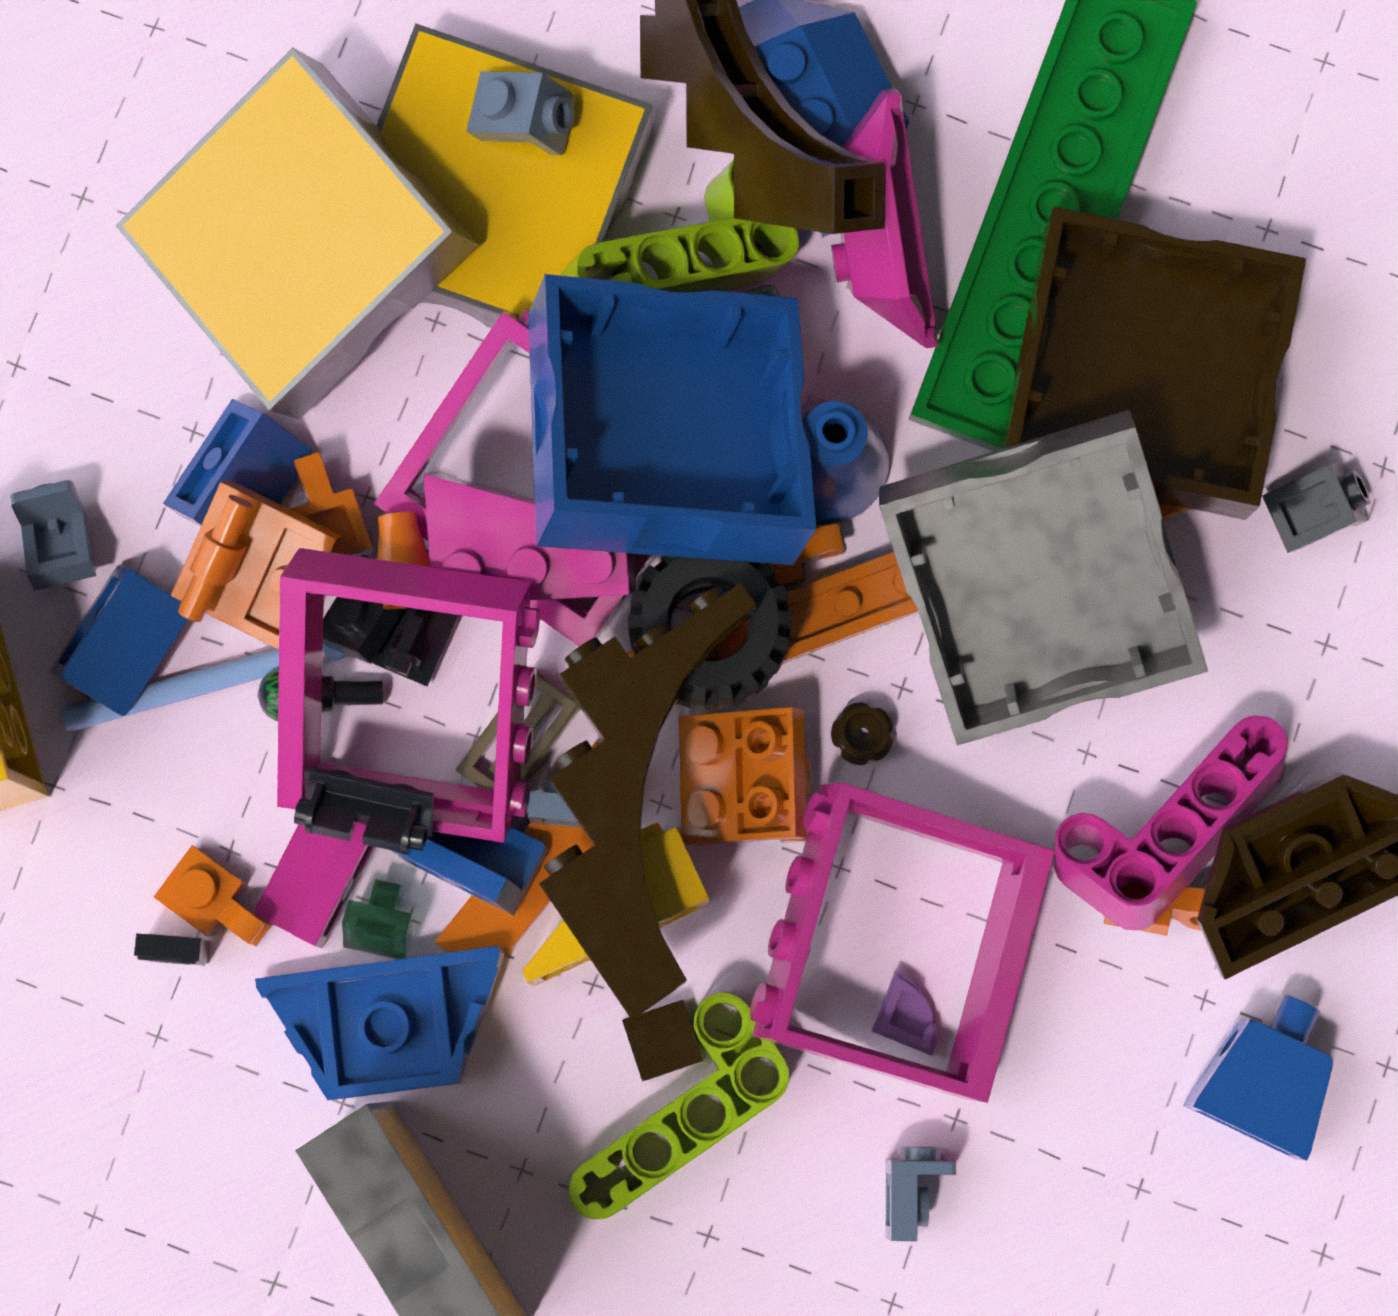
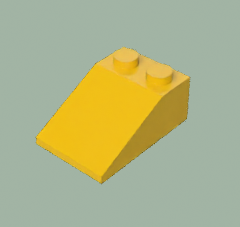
(672, 890)

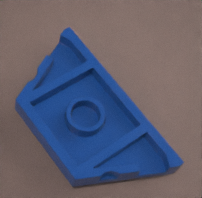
(386, 1020)

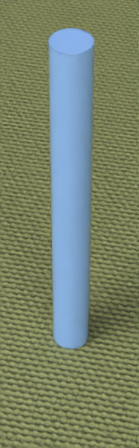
(176, 689)

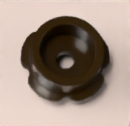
(877, 724)

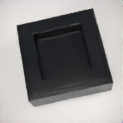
(172, 949)

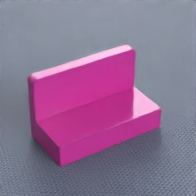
(313, 883)

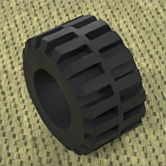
(768, 630)

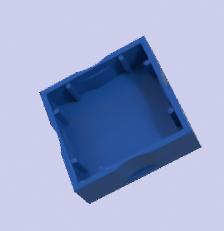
(668, 422)

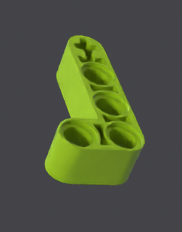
(676, 256)
(672, 1119)

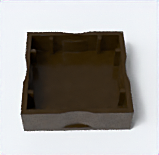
(1172, 334)

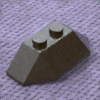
(1299, 870)

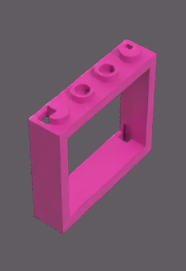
(399, 496)
(316, 573)
(998, 962)

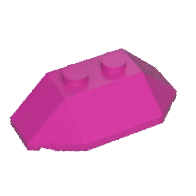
(889, 264)

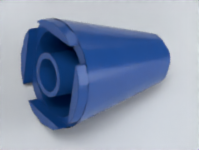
(846, 459)

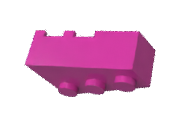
(495, 536)

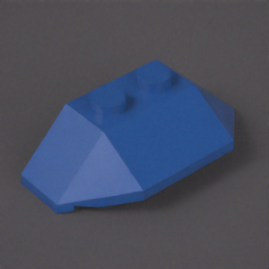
(817, 62)

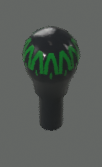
(333, 693)

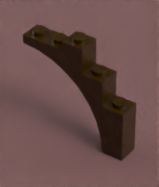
(732, 106)
(627, 703)

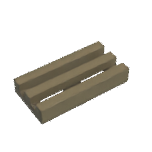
(540, 751)

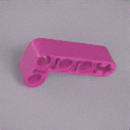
(1181, 817)

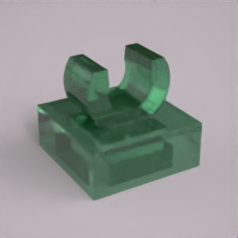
(379, 925)

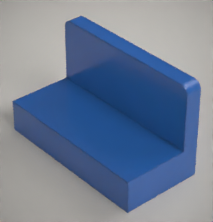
(245, 449)
(120, 641)
(481, 867)

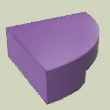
(906, 1016)

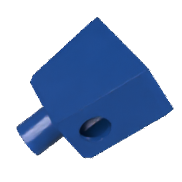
(1268, 1081)

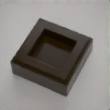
(662, 1040)

